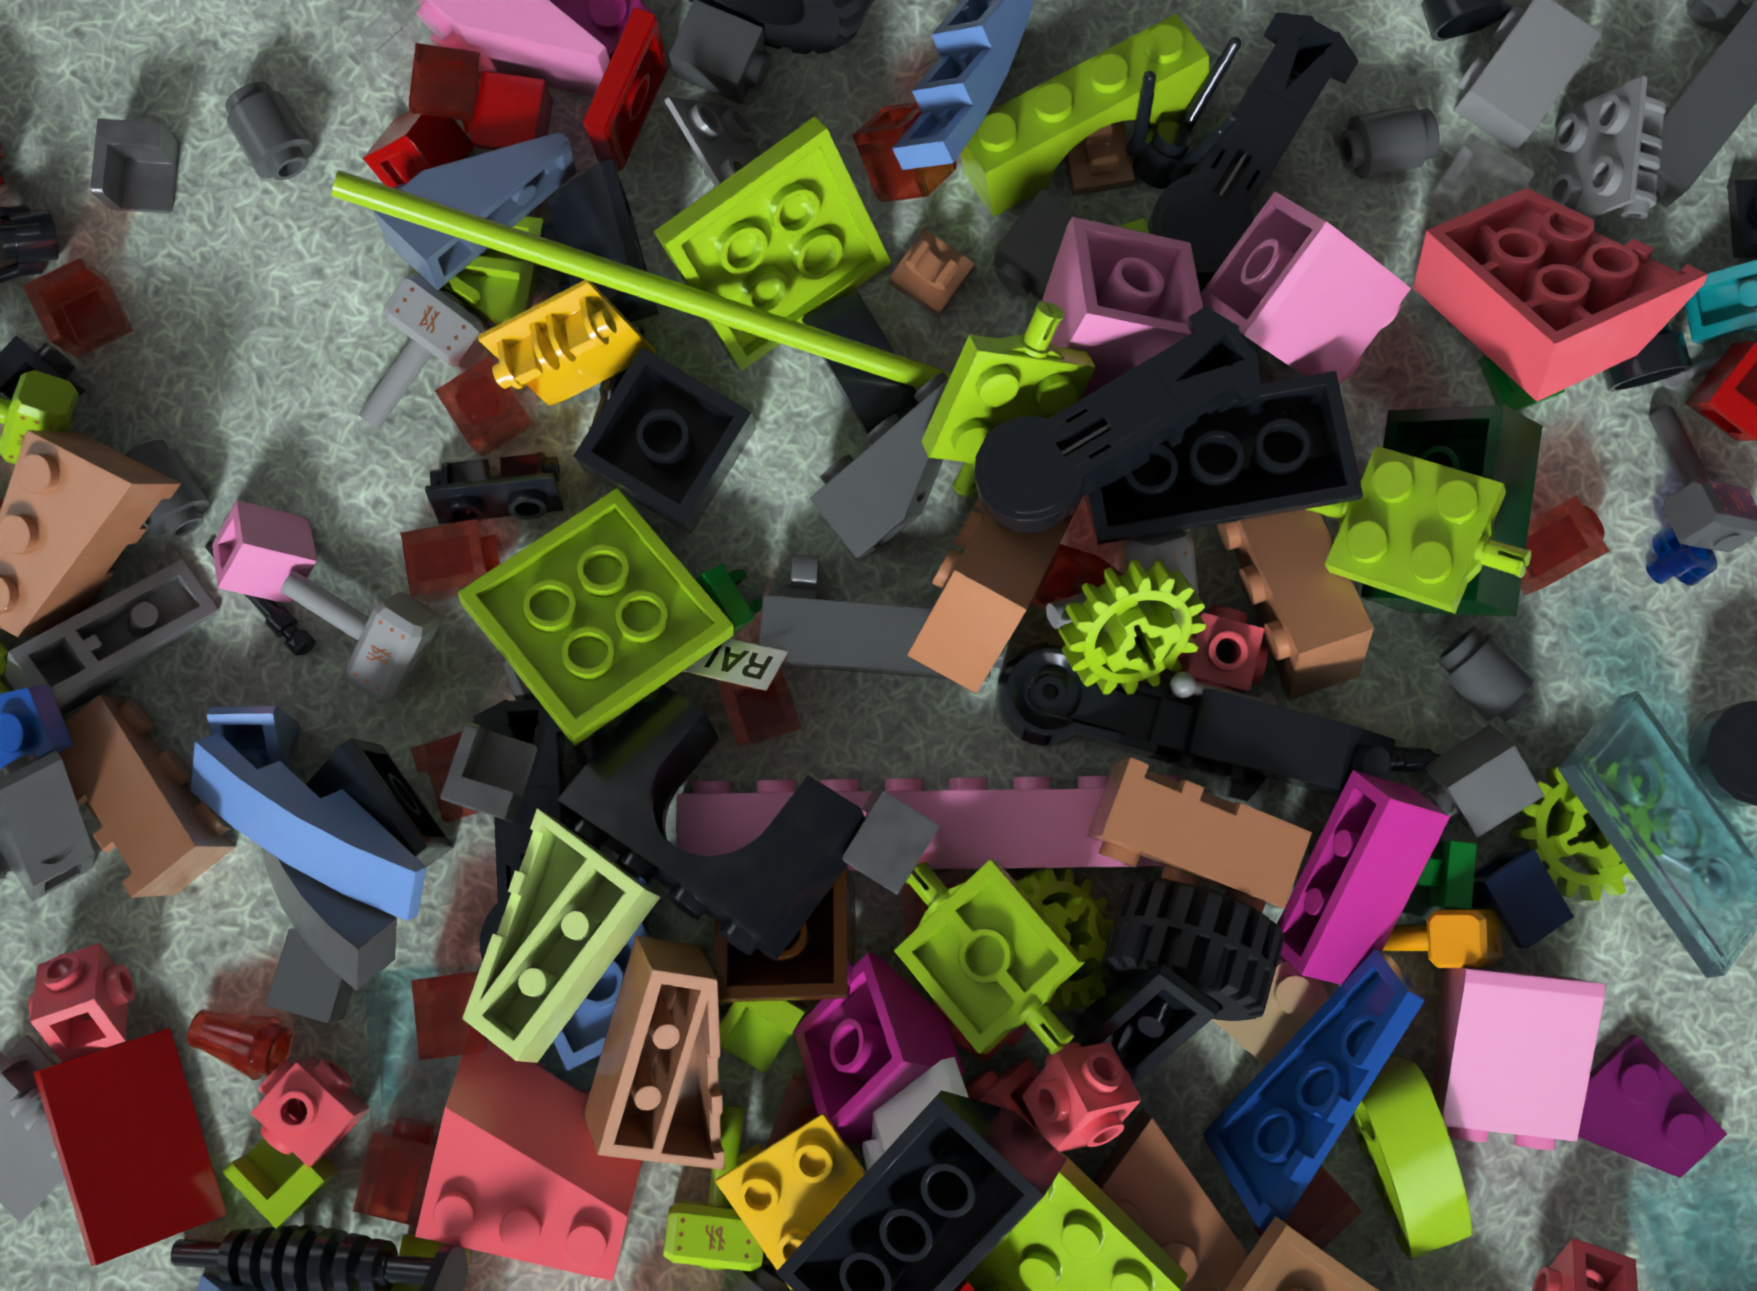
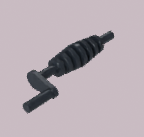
(319, 1260)

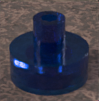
(1679, 560)

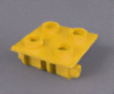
(563, 344)
(791, 1186)

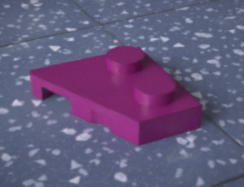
(1646, 1112)

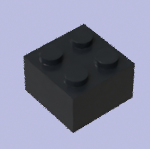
(665, 440)

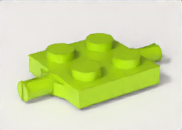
(1002, 382)
(1420, 530)
(989, 957)

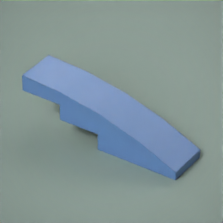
(957, 92)
(318, 836)

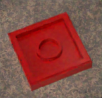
(627, 89)

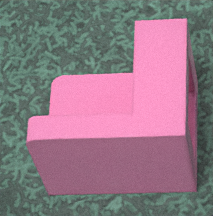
(261, 549)

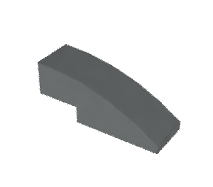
(342, 931)

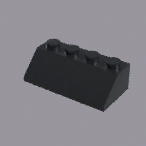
(1237, 465)
(930, 1203)

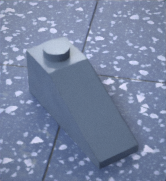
(492, 185)

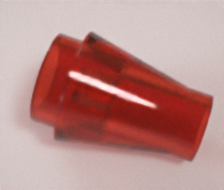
(244, 1042)

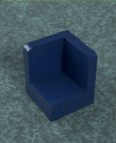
(1521, 896)

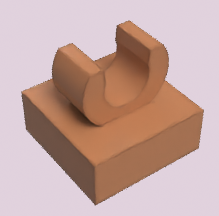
(1100, 161)
(931, 273)

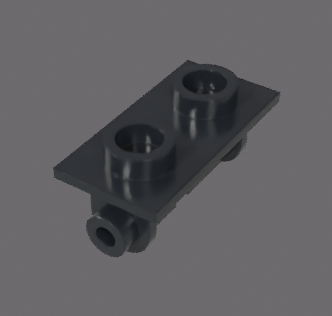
(467, 492)

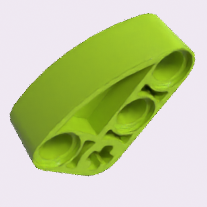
(1413, 1159)

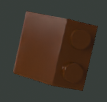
(810, 968)

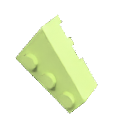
(555, 941)

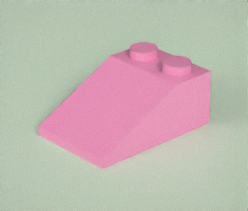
(520, 40)

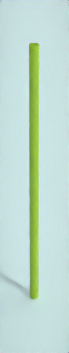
(629, 279)

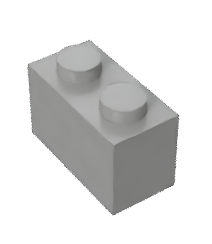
(1526, 72)

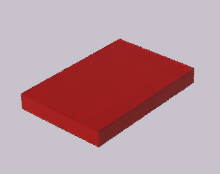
(130, 1145)

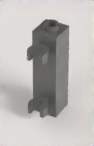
(1711, 99)
(842, 632)

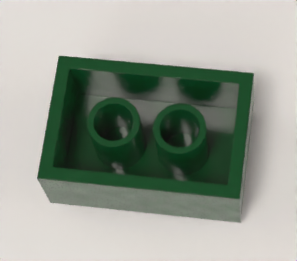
(1489, 444)

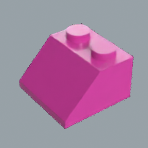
(870, 1046)

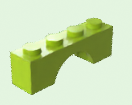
(1032, 133)

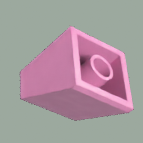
(1304, 290)
(1121, 295)
(1514, 1054)

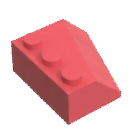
(1548, 290)
(522, 1171)

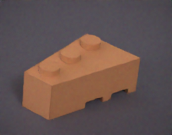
(66, 525)
(983, 596)
(1308, 615)
(141, 798)
(1197, 836)
(659, 1061)
(1170, 1206)

